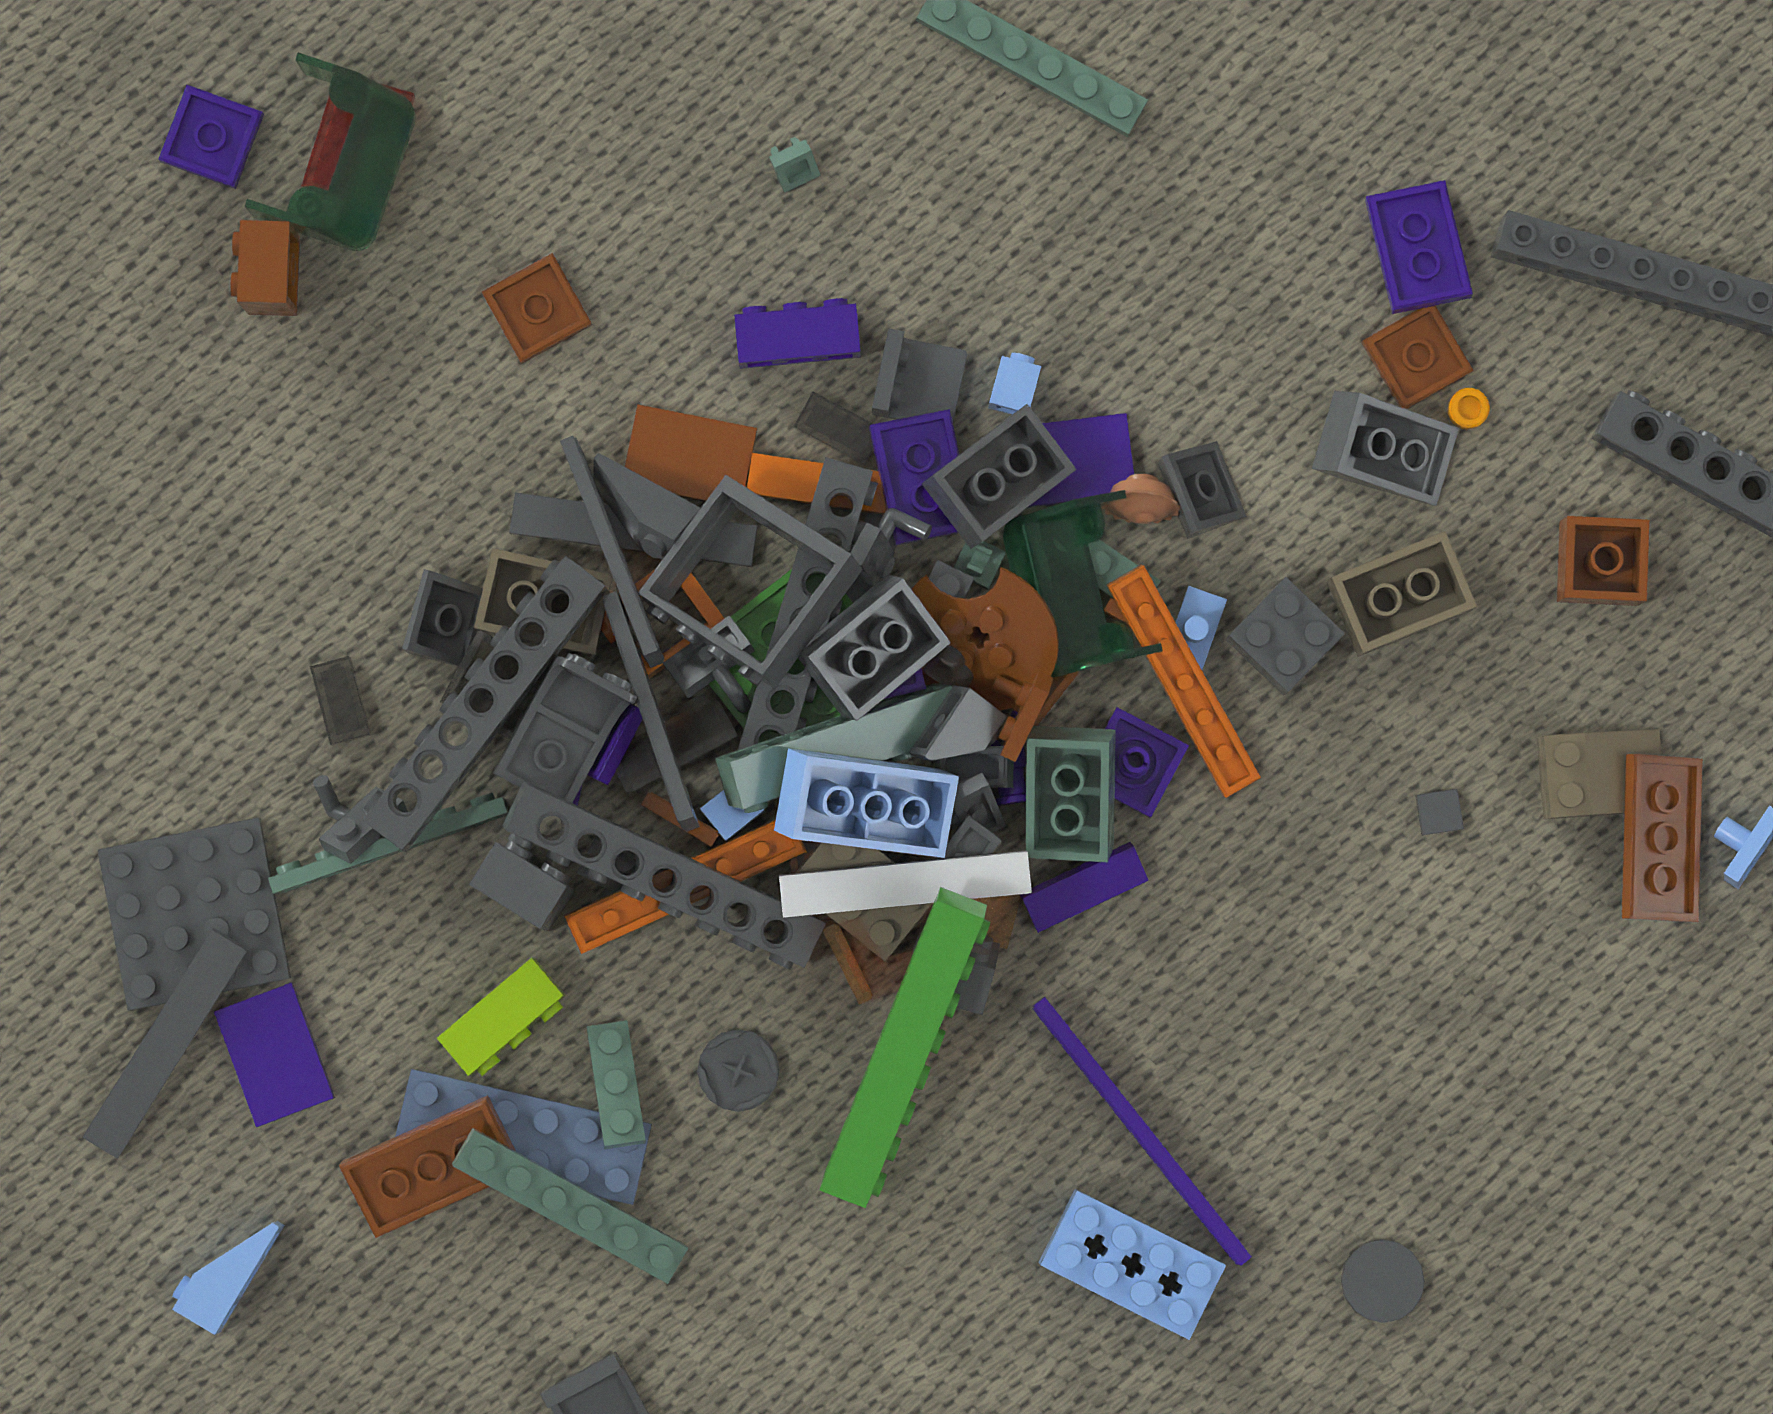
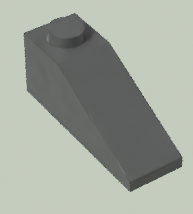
(645, 509)

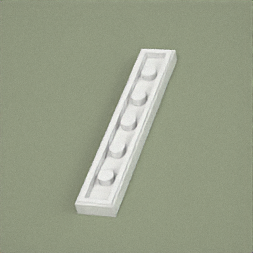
(904, 883)

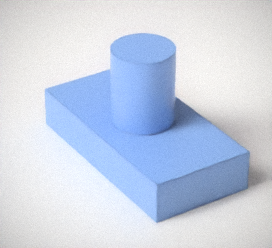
(1199, 621)
(1747, 844)

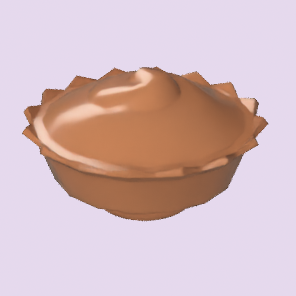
(1145, 501)

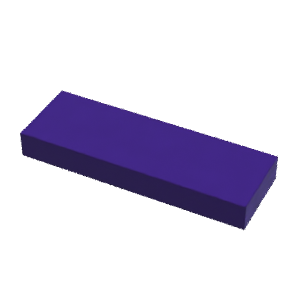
(1084, 887)

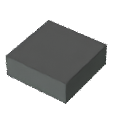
(1439, 812)

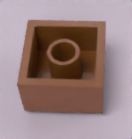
(266, 267)
(1603, 560)

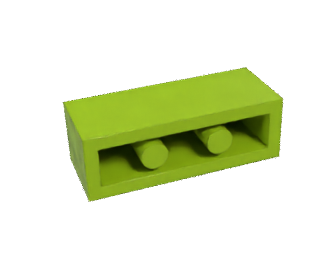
(502, 1018)

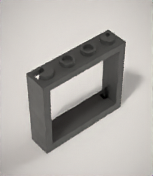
(697, 539)

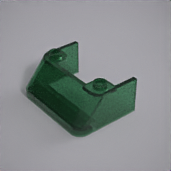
(366, 168)
(1055, 559)

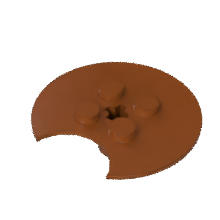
(997, 633)

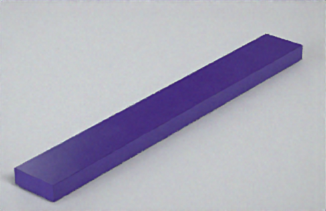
(1141, 1132)

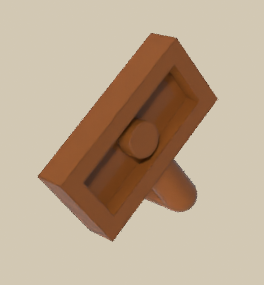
(1031, 699)

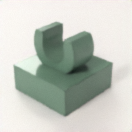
(794, 164)
(980, 562)

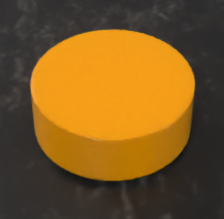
(1468, 408)

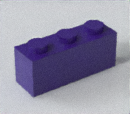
(797, 334)

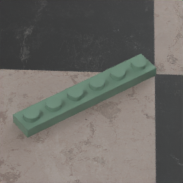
(1034, 62)
(444, 823)
(569, 1205)

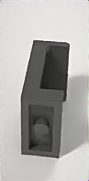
(596, 1390)

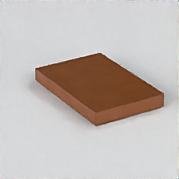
(688, 451)

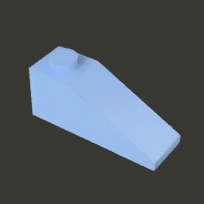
(217, 1288)

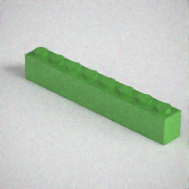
(904, 1046)

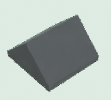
(1202, 488)
(442, 618)

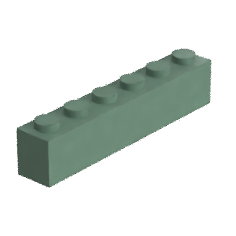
(884, 732)

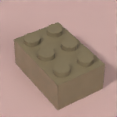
(1401, 593)
(876, 928)

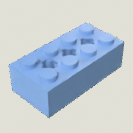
(881, 823)
(1106, 1275)

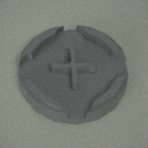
(738, 1070)
(1382, 1280)

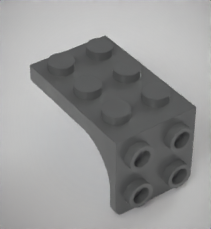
(564, 727)

